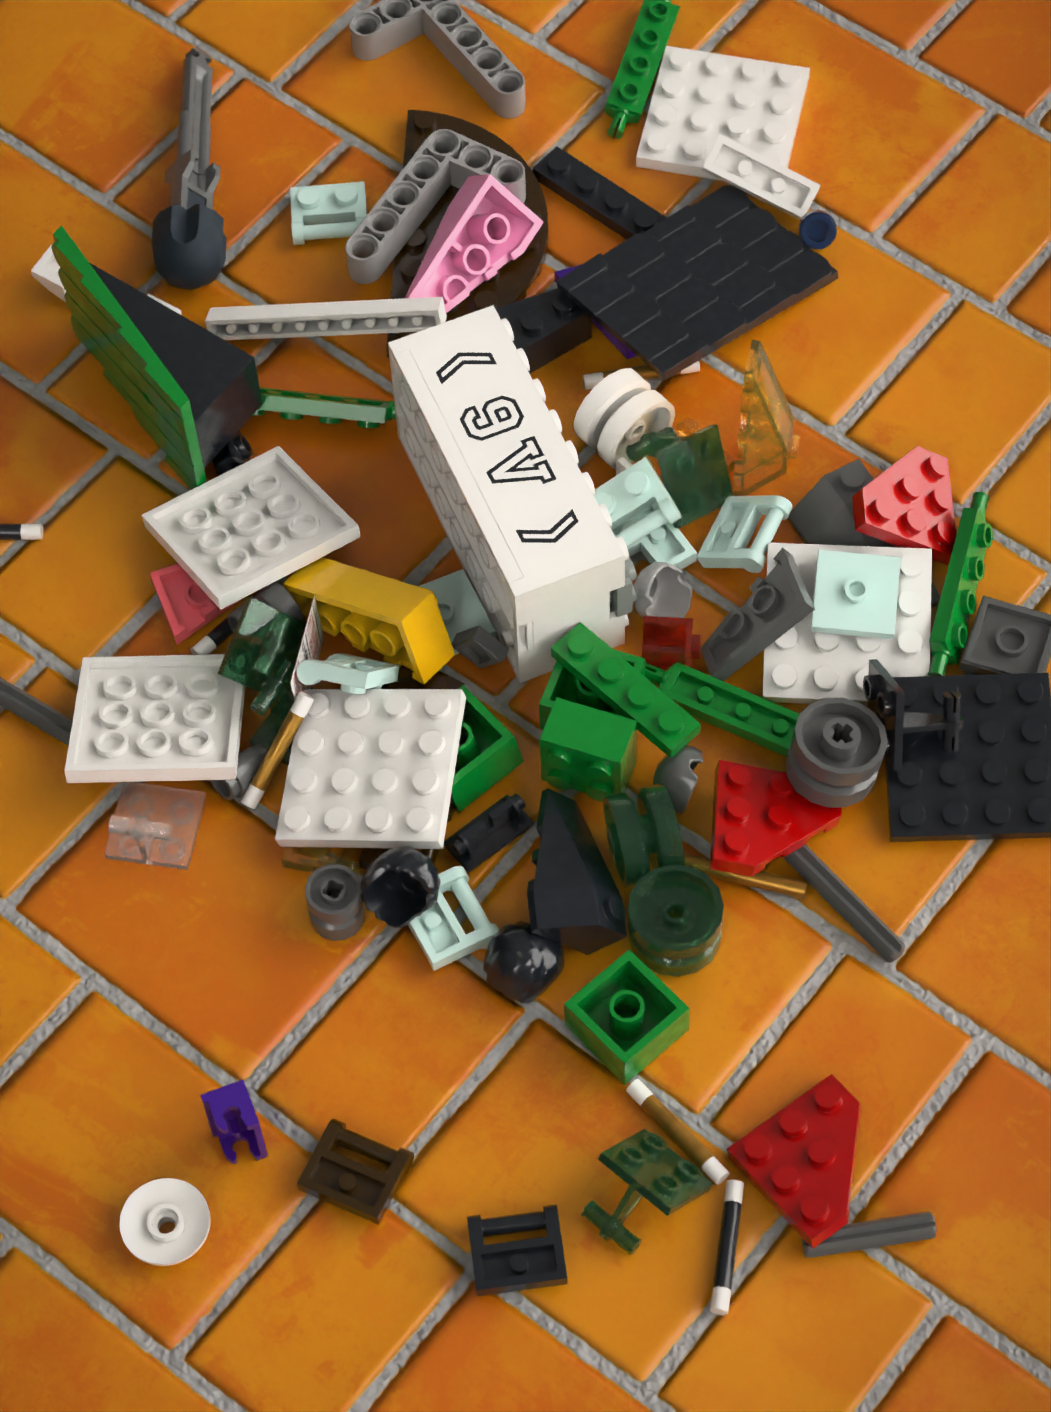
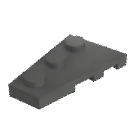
(769, 613)

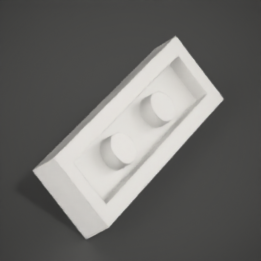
(761, 177)

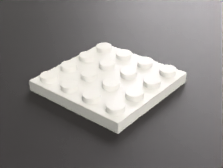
(715, 95)
(250, 527)
(820, 665)
(154, 720)
(372, 769)

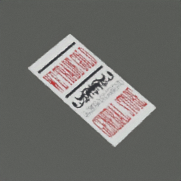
(309, 648)

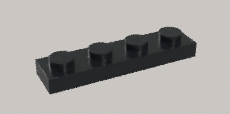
(595, 194)

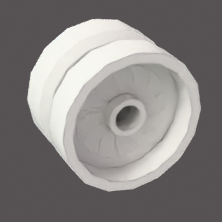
(620, 413)

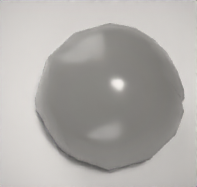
(662, 591)

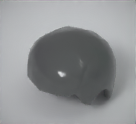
(678, 775)

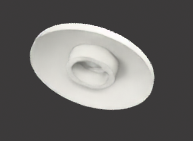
(159, 1203)

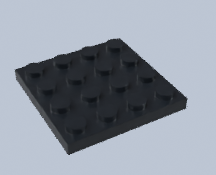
(996, 778)

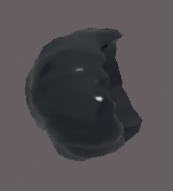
(400, 886)
(522, 962)

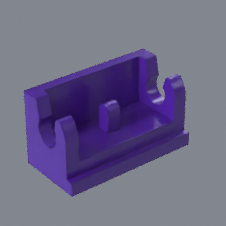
(234, 1119)

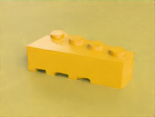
(375, 614)

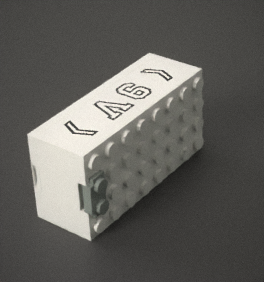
(509, 489)

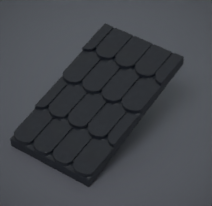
(697, 280)

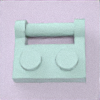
(323, 204)
(632, 493)
(734, 527)
(350, 671)
(440, 931)

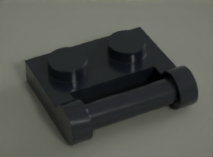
(517, 1263)

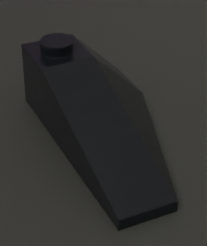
(572, 889)

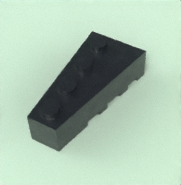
(546, 326)

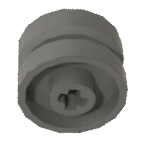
(836, 752)

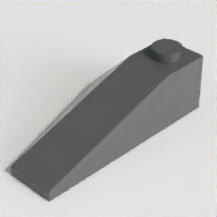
(827, 512)

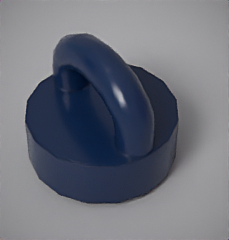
(817, 229)

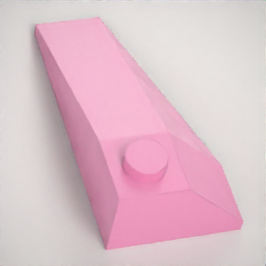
(474, 240)

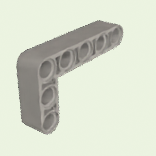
(455, 36)
(439, 162)

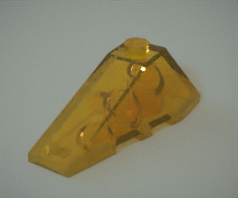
(765, 428)

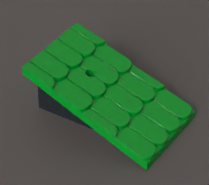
(176, 376)

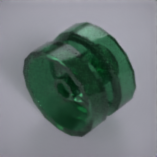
(642, 836)
(675, 920)

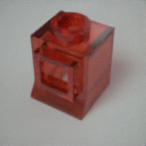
(669, 641)

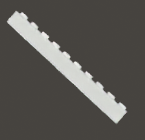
(326, 318)

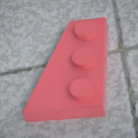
(183, 602)

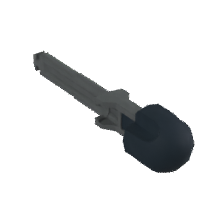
(189, 233)

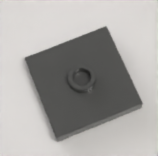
(1007, 640)

